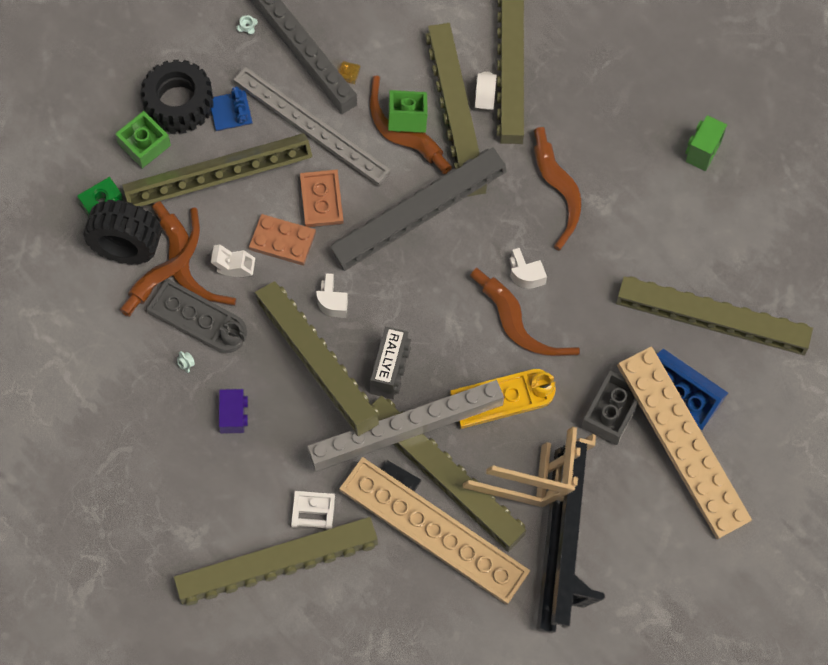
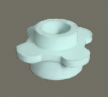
(244, 20)
(185, 361)

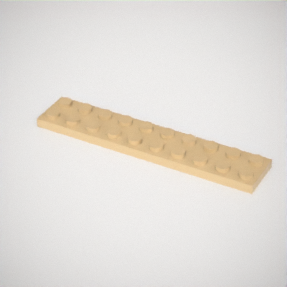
(684, 442)
(434, 530)

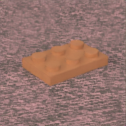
(321, 198)
(282, 239)

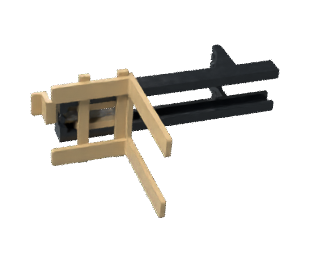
(559, 583)

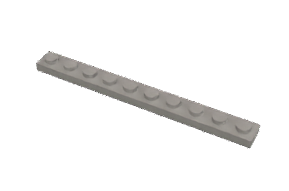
(312, 126)

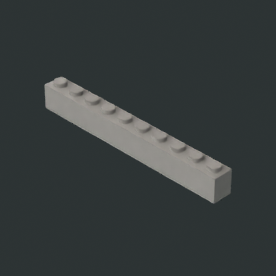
(407, 425)

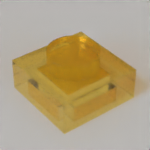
(349, 72)

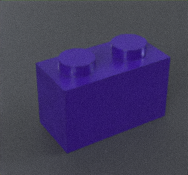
(232, 411)

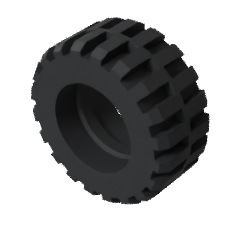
(177, 75)
(122, 232)

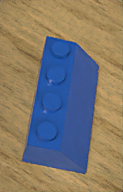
(696, 390)

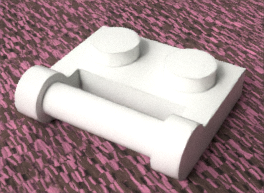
(313, 504)

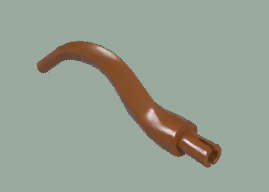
(418, 141)
(559, 180)
(177, 240)
(143, 287)
(511, 316)

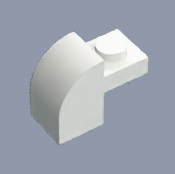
(485, 90)
(232, 263)
(526, 275)
(332, 303)

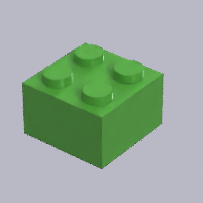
(407, 111)
(143, 139)
(705, 142)

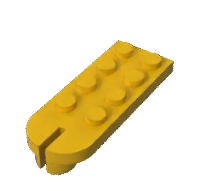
(521, 394)

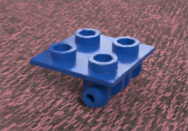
(231, 110)

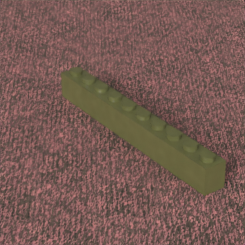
(512, 72)
(453, 95)
(218, 170)
(715, 315)
(317, 358)
(450, 479)
(276, 560)

